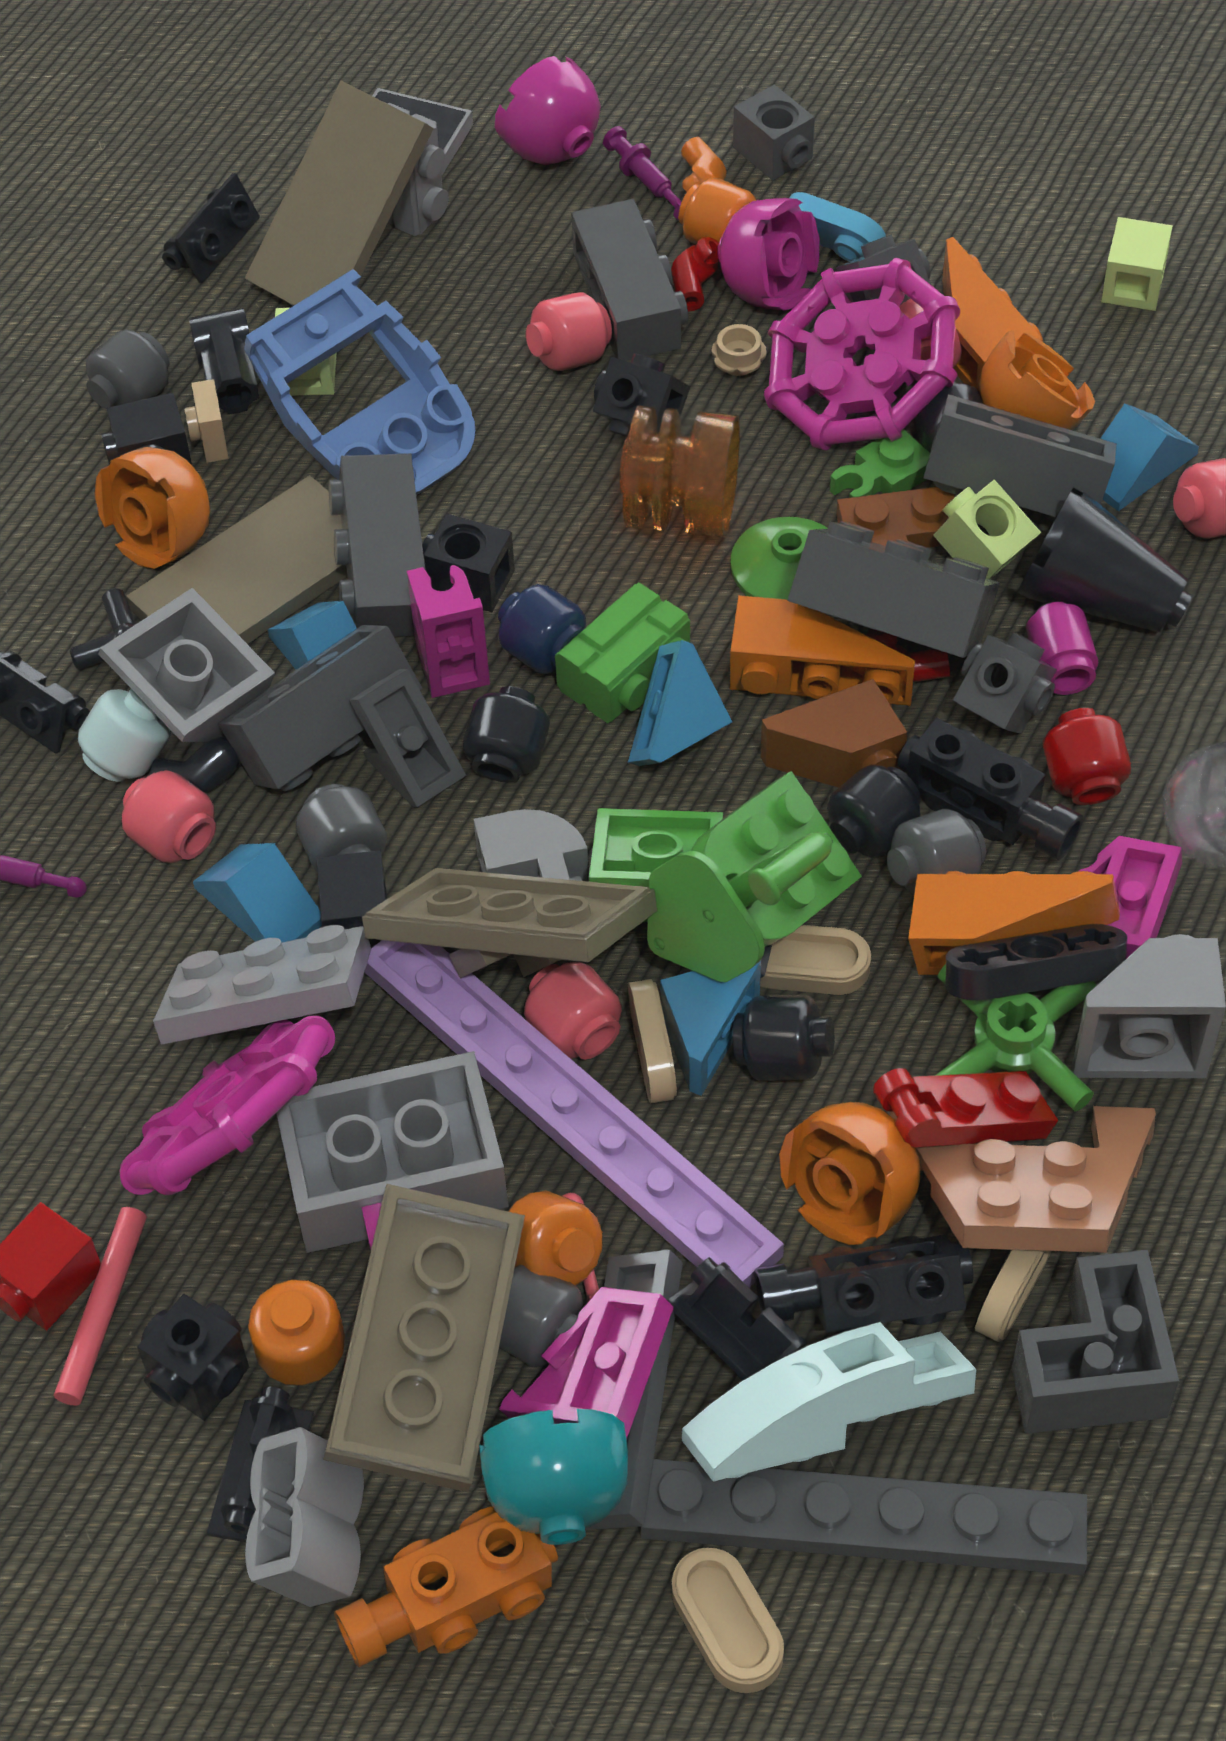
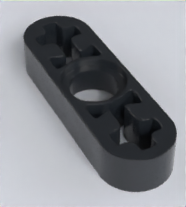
(1034, 961)

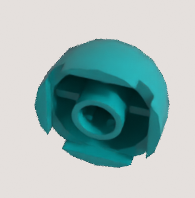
(555, 1475)

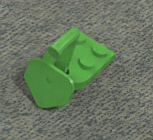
(747, 883)

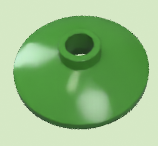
(769, 556)

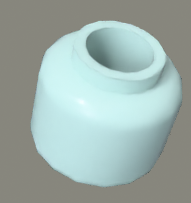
(121, 736)

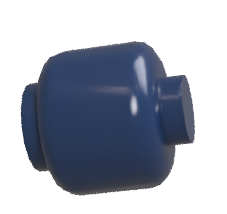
(538, 626)

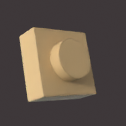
(205, 421)

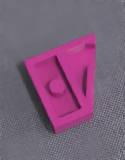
(1143, 883)
(599, 1360)

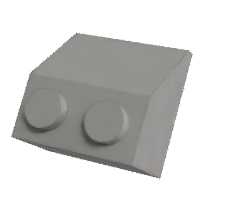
(188, 667)
(1154, 1013)

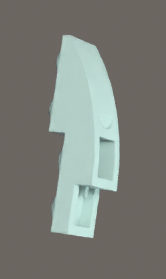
(810, 1396)

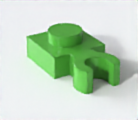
(883, 468)

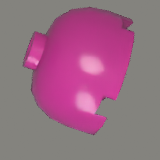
(550, 112)
(770, 252)

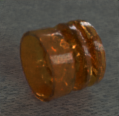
(680, 471)

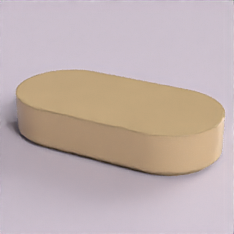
(818, 961)
(652, 1041)
(1010, 1292)
(727, 1620)

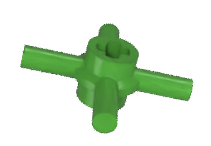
(1020, 1036)

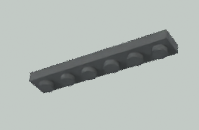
(870, 1518)

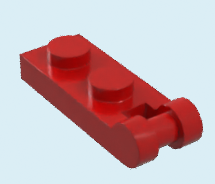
(964, 1107)

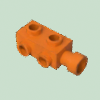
(474, 1590)

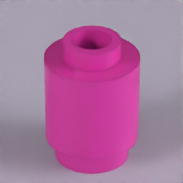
(1067, 645)

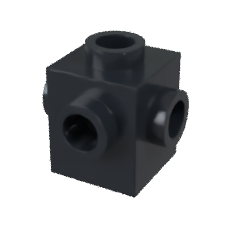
(635, 384)
(193, 1355)

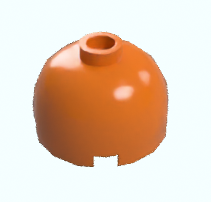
(1033, 383)
(154, 505)
(850, 1171)

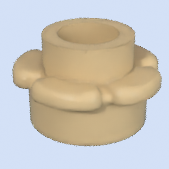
(738, 350)

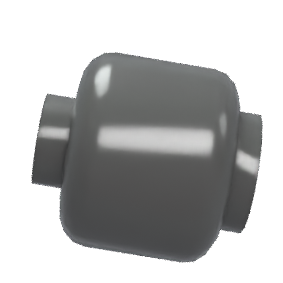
(127, 369)
(339, 822)
(934, 846)
(537, 1314)

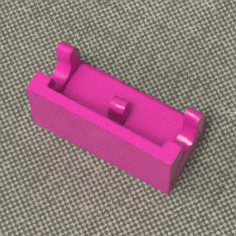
(448, 633)

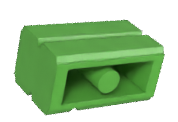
(616, 653)

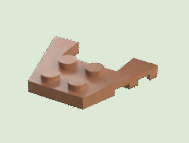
(1040, 1194)

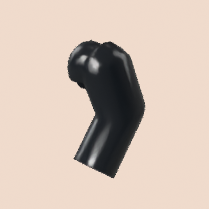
(204, 768)

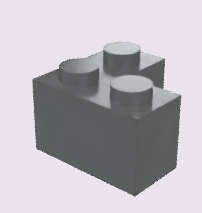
(1109, 1362)

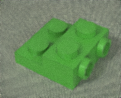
(636, 842)

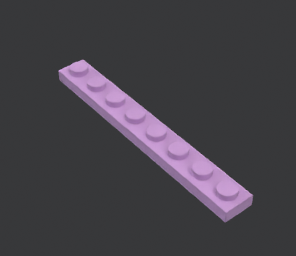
(574, 1110)

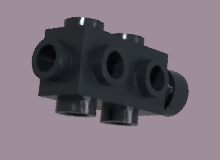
(985, 785)
(877, 1289)

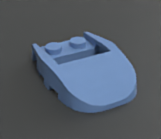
(416, 418)

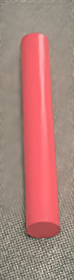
(100, 1306)

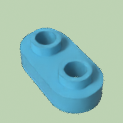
(839, 226)

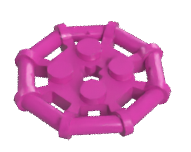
(845, 331)
(227, 1106)

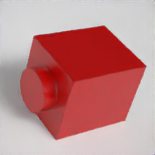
(45, 1267)

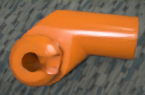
(703, 161)

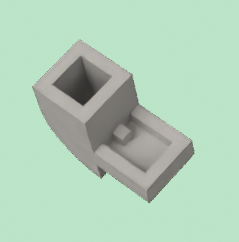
(531, 845)

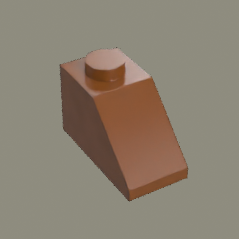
(834, 735)

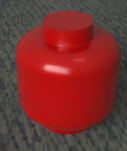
(1087, 756)

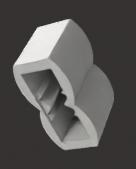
(303, 1520)

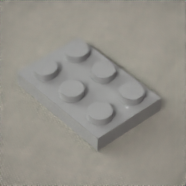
(263, 983)

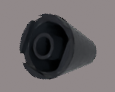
(1105, 569)

